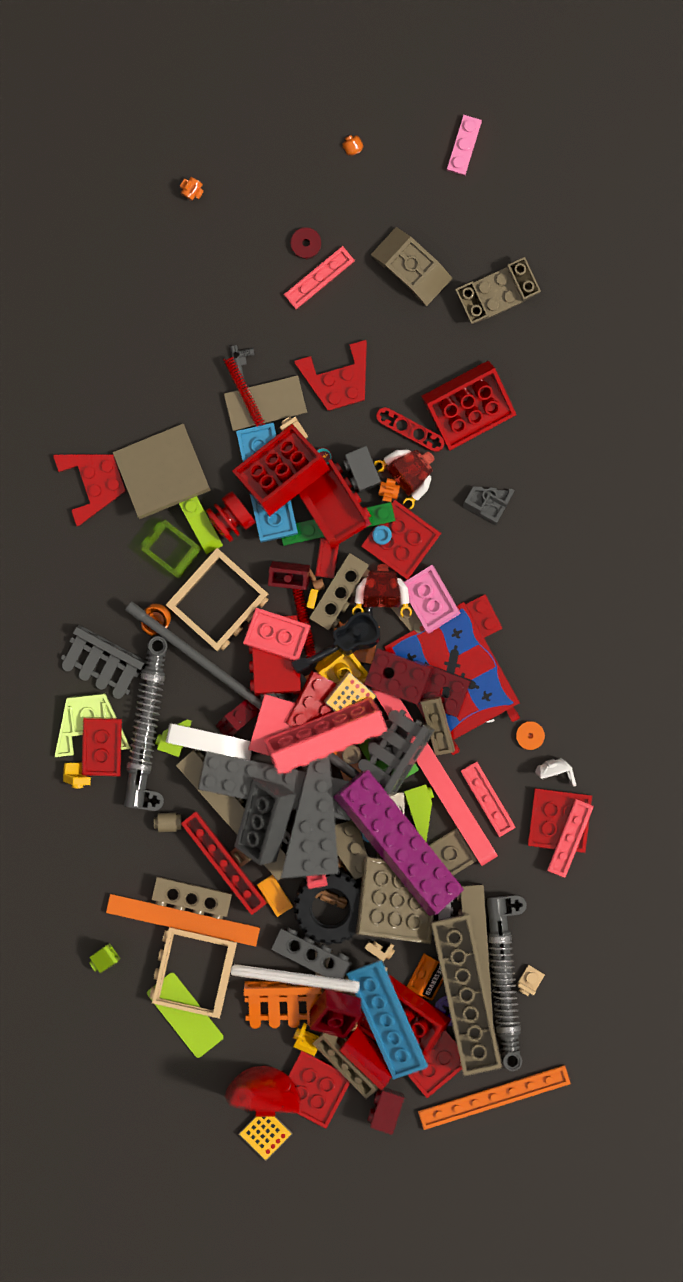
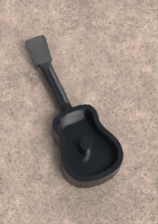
(357, 634)

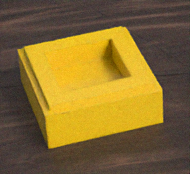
(312, 599)

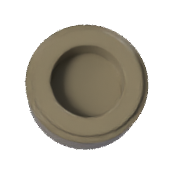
(351, 754)

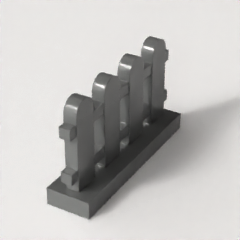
(100, 645)
(411, 750)

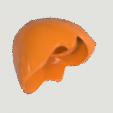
(160, 614)

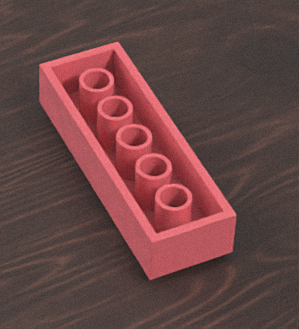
(325, 735)

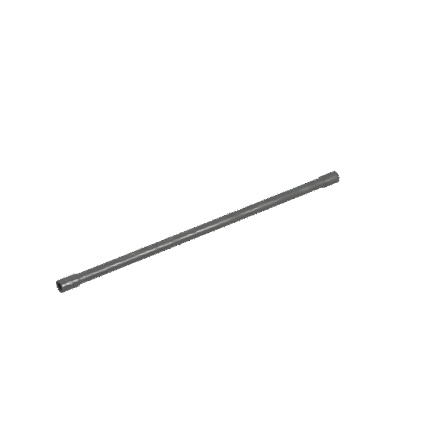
(141, 615)

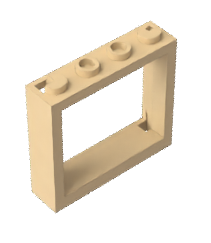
(236, 628)
(160, 973)

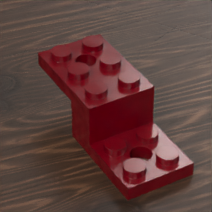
(416, 681)

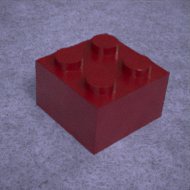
(335, 1013)
(386, 1111)

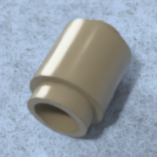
(168, 822)

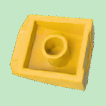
(336, 665)

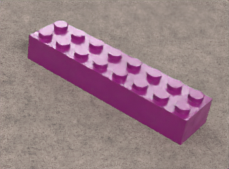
(398, 843)

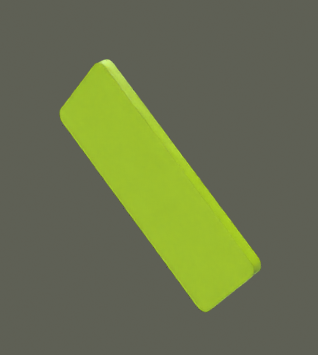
(194, 1029)

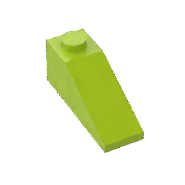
(201, 524)
(420, 807)

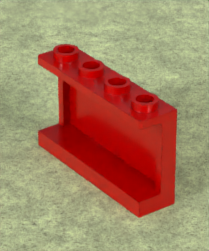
(335, 506)
(273, 673)

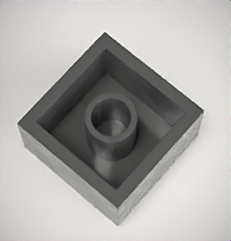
(362, 469)

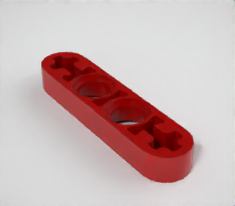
(412, 426)

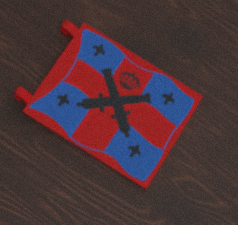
(463, 651)

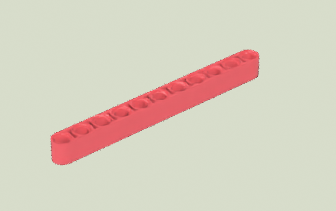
(445, 790)

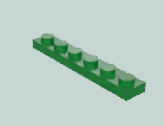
(309, 529)

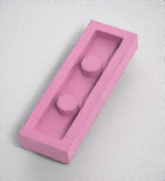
(464, 145)

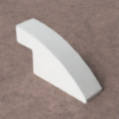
(208, 741)

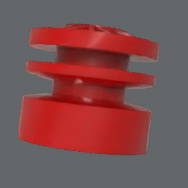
(230, 516)

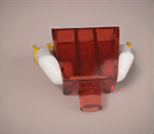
(410, 471)
(382, 590)

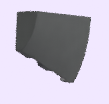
(488, 502)

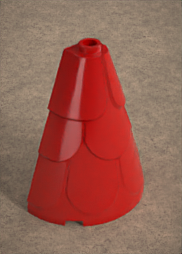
(265, 1090)

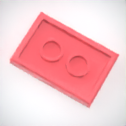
(276, 634)
(270, 722)

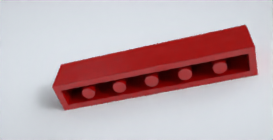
(224, 863)

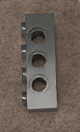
(283, 946)

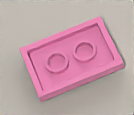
(431, 599)

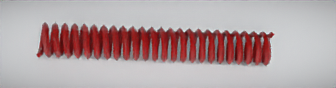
(239, 387)
(309, 643)

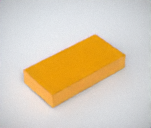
(275, 895)

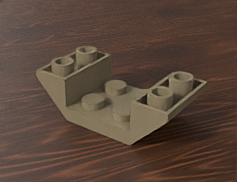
(412, 265)
(498, 291)

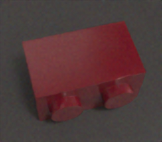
(289, 575)

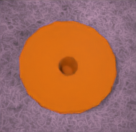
(530, 735)

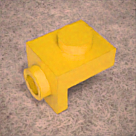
(73, 775)
(304, 1040)

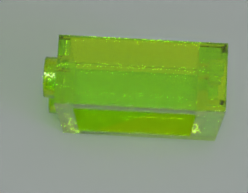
(188, 558)

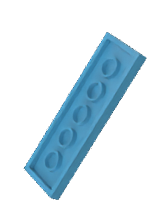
(282, 522)
(388, 1020)

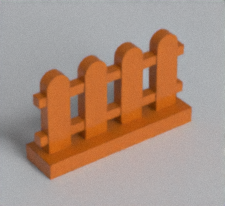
(274, 993)

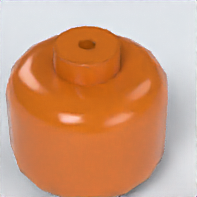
(352, 145)

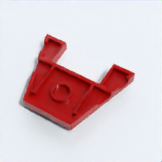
(339, 386)
(100, 480)

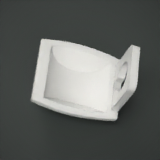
(554, 767)

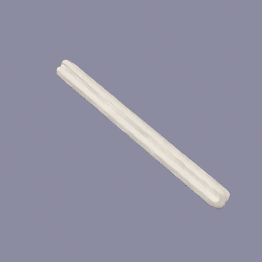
(295, 978)

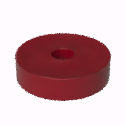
(302, 251)

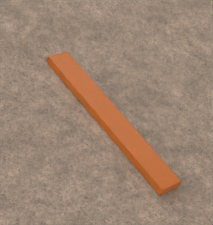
(183, 920)
(494, 1097)

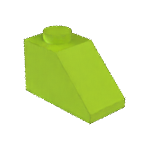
(169, 748)
(104, 958)

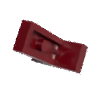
(237, 718)

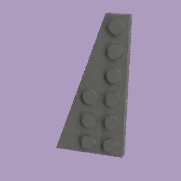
(313, 834)

